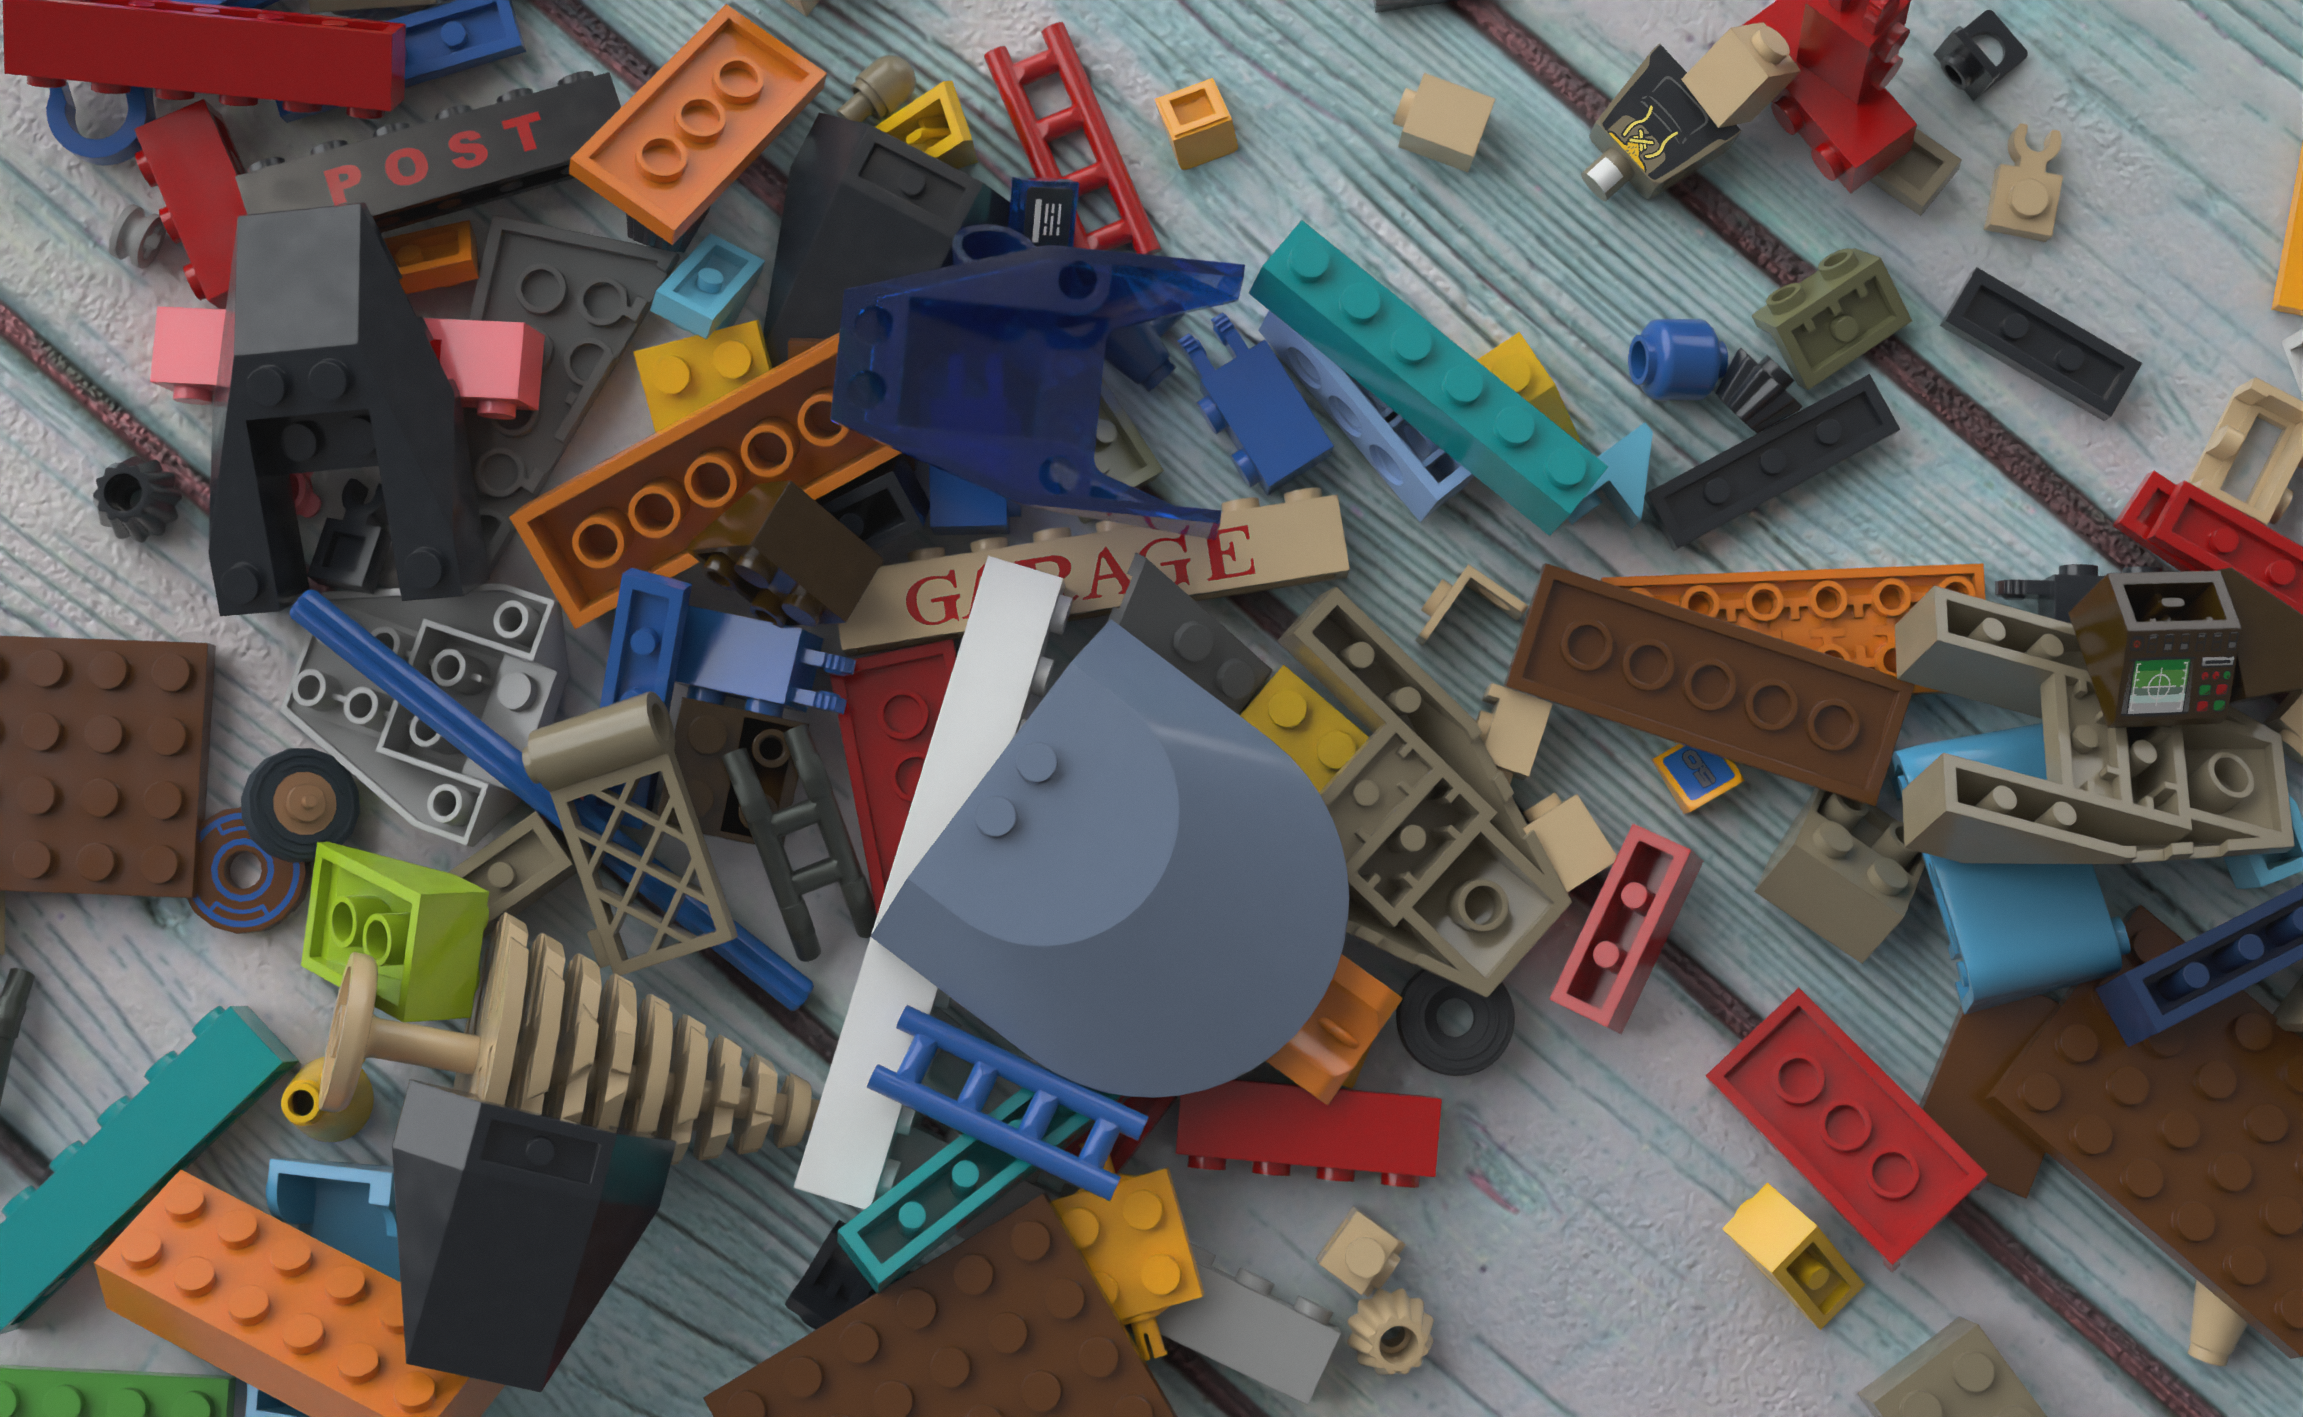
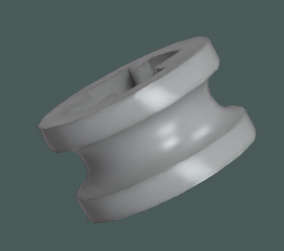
(137, 236)

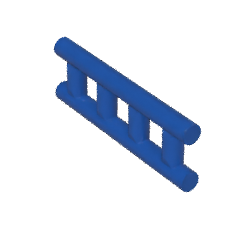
(1048, 1091)

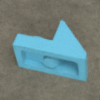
(708, 287)
(1624, 478)

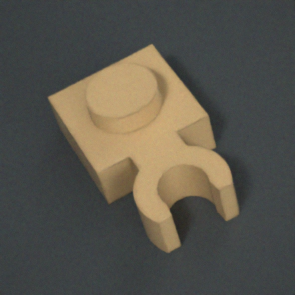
(2025, 195)

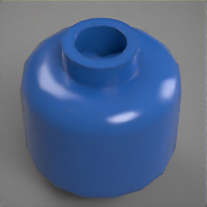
(1677, 359)

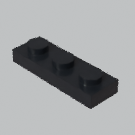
(2041, 344)

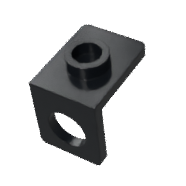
(1968, 65)

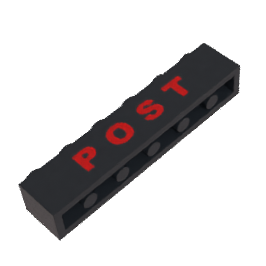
(444, 163)

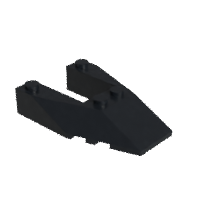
(326, 376)

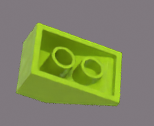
(409, 918)

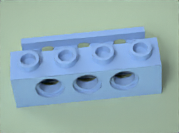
(1400, 453)

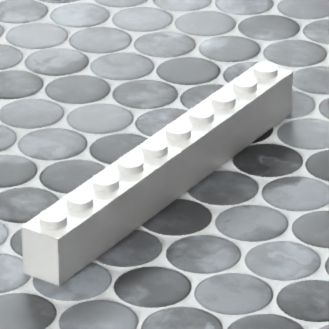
(980, 715)

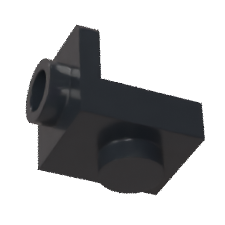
(828, 1285)

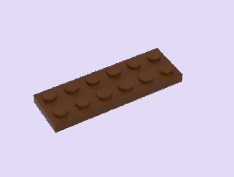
(1709, 684)

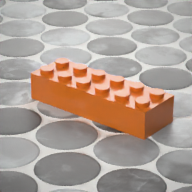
(672, 485)
(274, 1308)

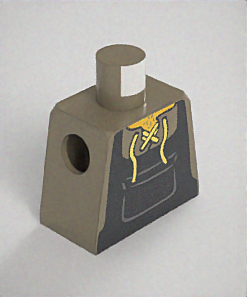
(1653, 132)

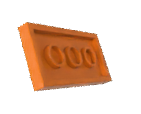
(697, 124)

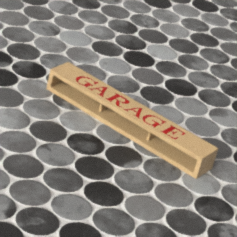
(1252, 553)

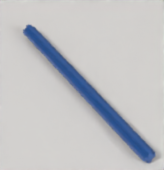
(506, 765)

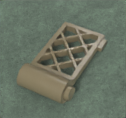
(603, 751)

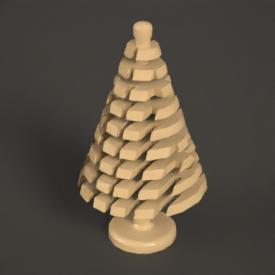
(574, 1052)

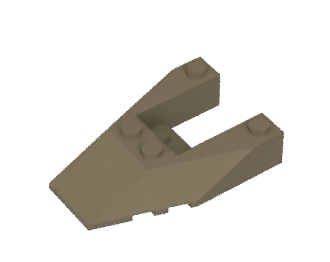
(2106, 788)
(1424, 812)

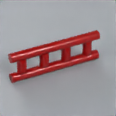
(1084, 115)

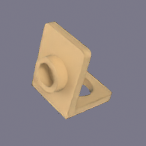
(1445, 594)

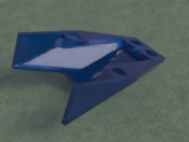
(1003, 370)

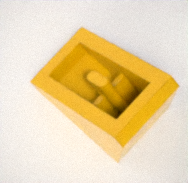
(935, 126)

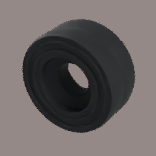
(1447, 1054)

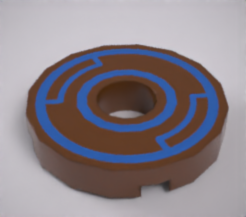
(251, 909)

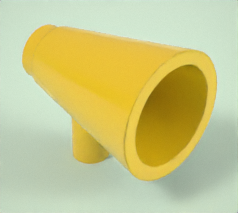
(321, 1124)

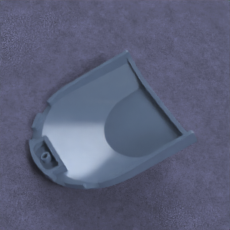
(1132, 885)

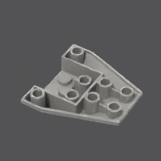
(488, 650)

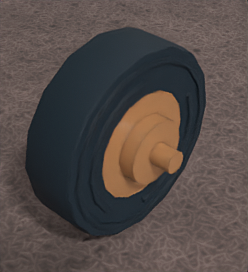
(299, 801)

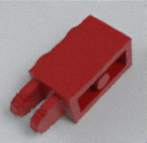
(1853, 43)

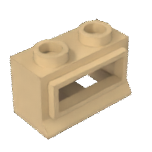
(2270, 492)

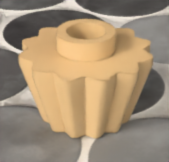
(1378, 1316)

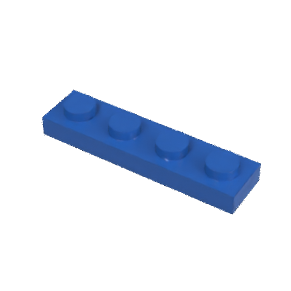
(450, 41)
(643, 659)

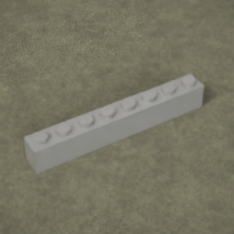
(1231, 1323)

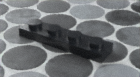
(1771, 462)

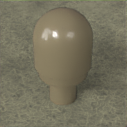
(879, 89)

